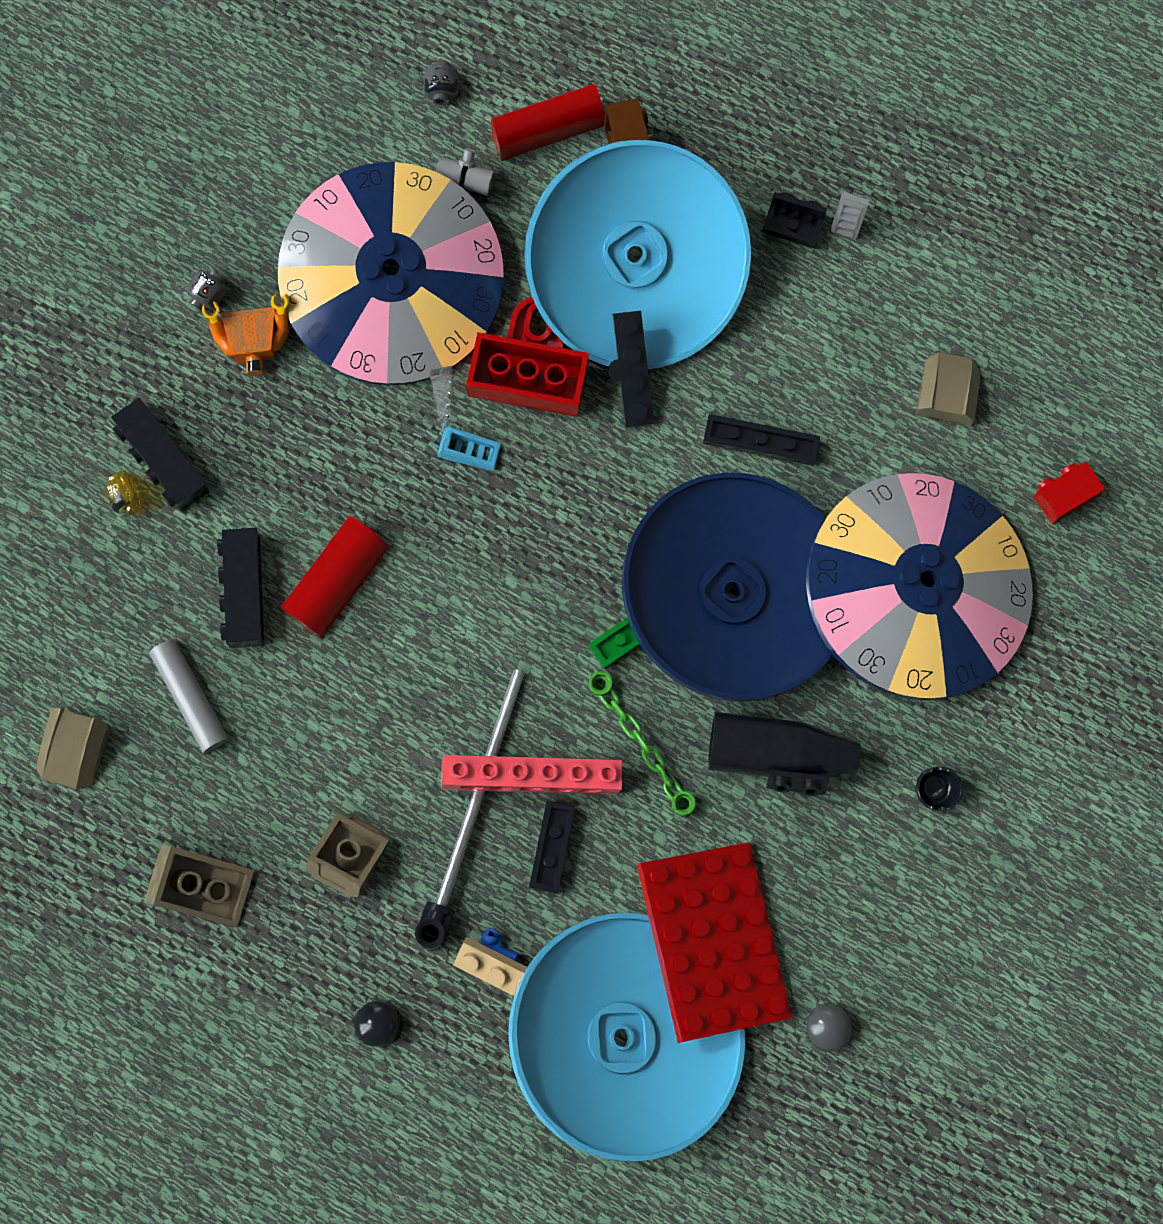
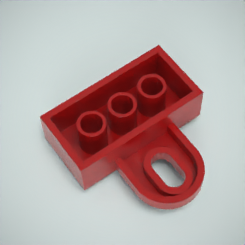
(527, 367)

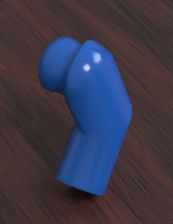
(493, 941)

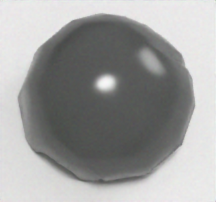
(829, 1027)

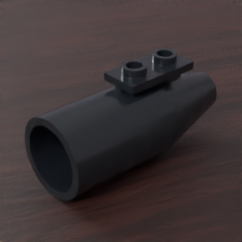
(785, 751)

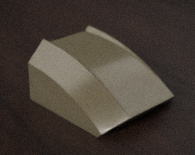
(949, 389)
(71, 748)
(347, 854)

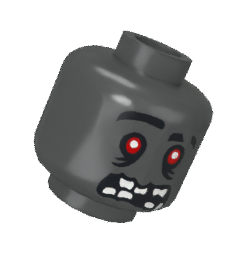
(206, 288)

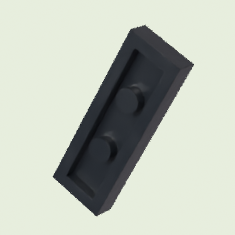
(552, 847)

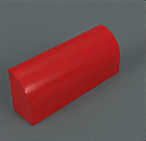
(547, 122)
(335, 576)

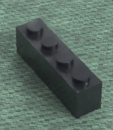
(160, 454)
(242, 588)

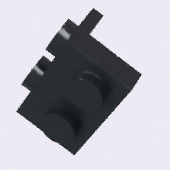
(794, 219)

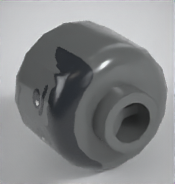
(441, 83)

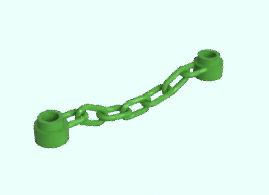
(646, 748)

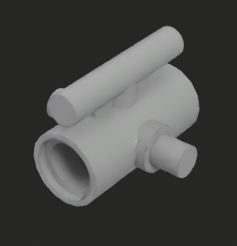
(466, 174)

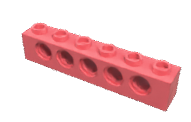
(531, 774)

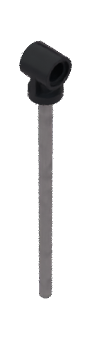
(437, 914)

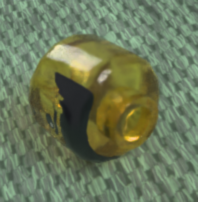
(125, 493)

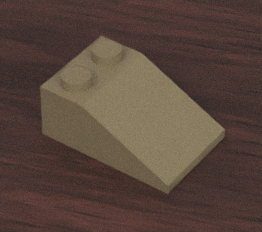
(199, 885)

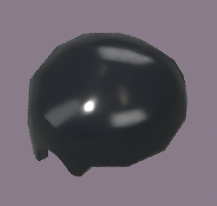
(932, 781)
(378, 1024)

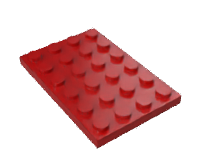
(713, 942)

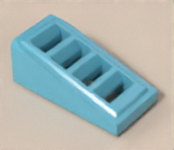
(456, 456)

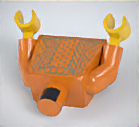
(251, 334)

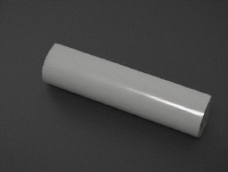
(189, 696)

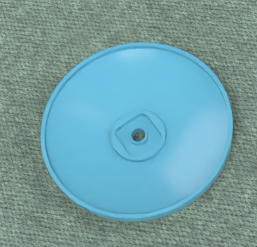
(689, 241)
(584, 1086)

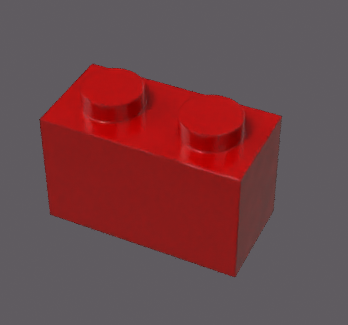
(1068, 492)

